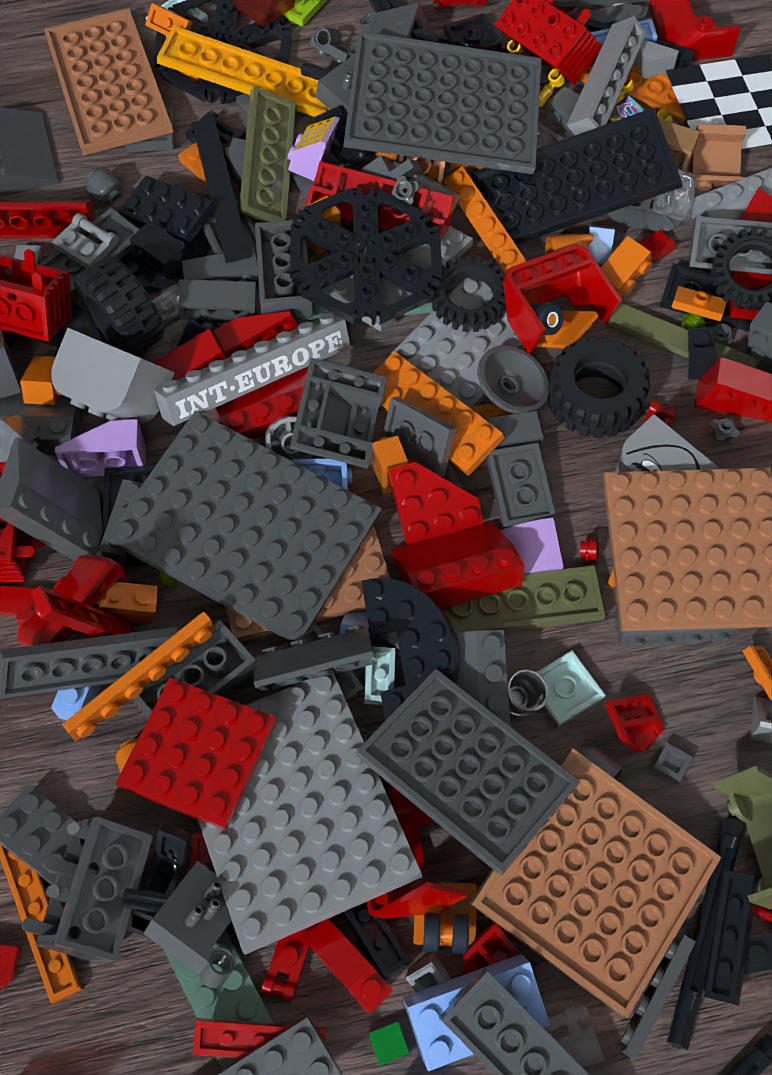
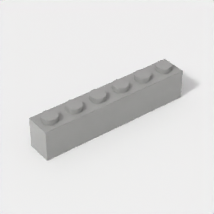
(607, 76)

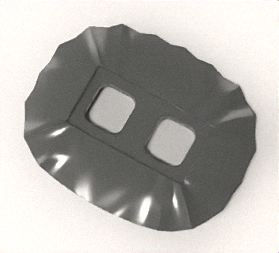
(644, 218)

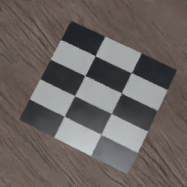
(728, 94)

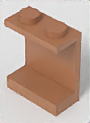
(717, 155)

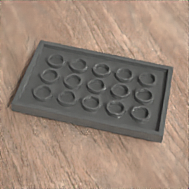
(468, 771)

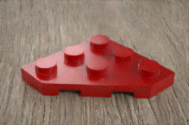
(430, 503)

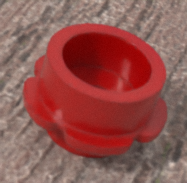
(590, 549)

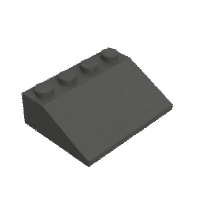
(24, 152)
(53, 422)
(50, 502)
(314, 659)
(484, 670)

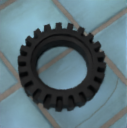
(722, 274)
(470, 317)

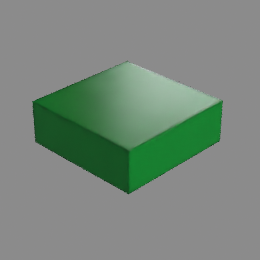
(388, 1043)

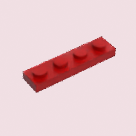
(233, 1037)

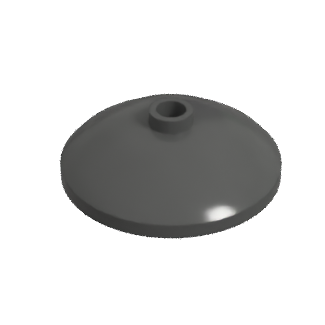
(513, 379)

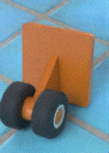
(562, 326)
(449, 927)

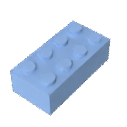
(435, 1040)

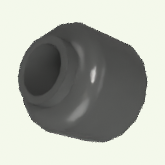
(103, 185)

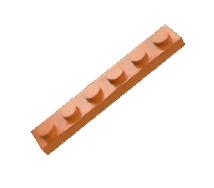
(484, 220)
(132, 683)

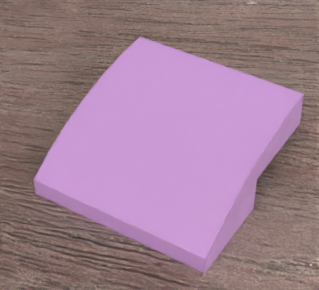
(536, 545)

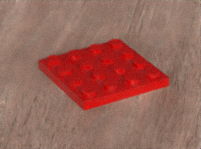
(197, 753)

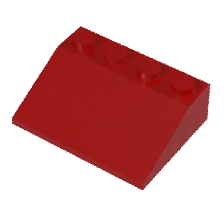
(256, 410)
(461, 565)

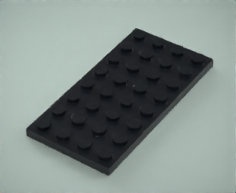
(583, 177)

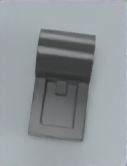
(332, 47)

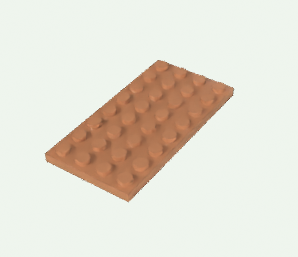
(107, 82)

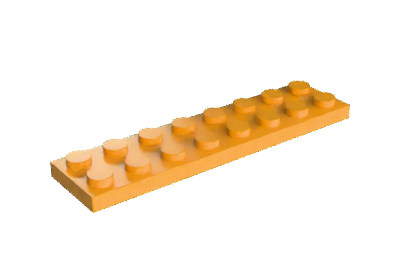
(238, 69)

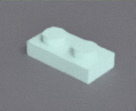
(379, 676)

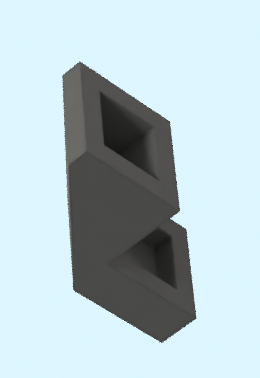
(385, 168)

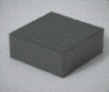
(672, 763)

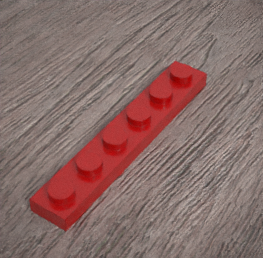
(77, 615)

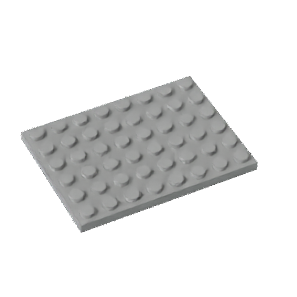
(310, 824)

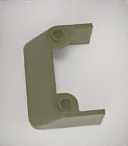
(752, 803)

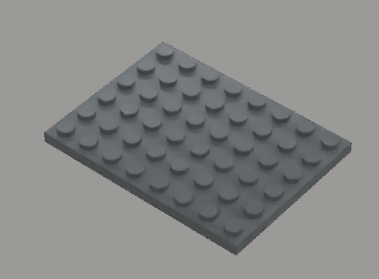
(444, 103)
(245, 527)

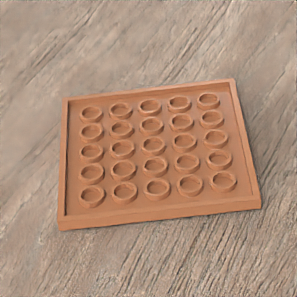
(691, 548)
(601, 887)

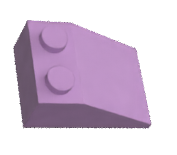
(106, 446)

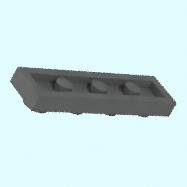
(650, 1008)

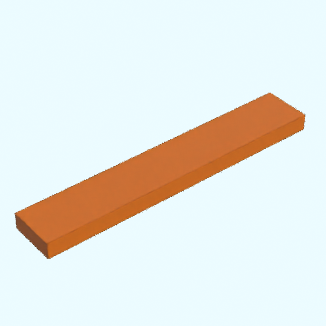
(32, 902)

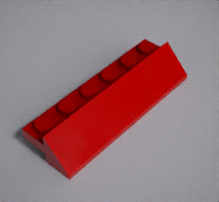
(335, 179)
(40, 217)

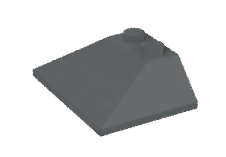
(338, 413)

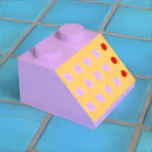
(312, 148)

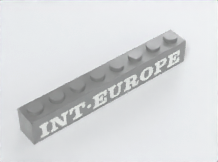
(251, 368)

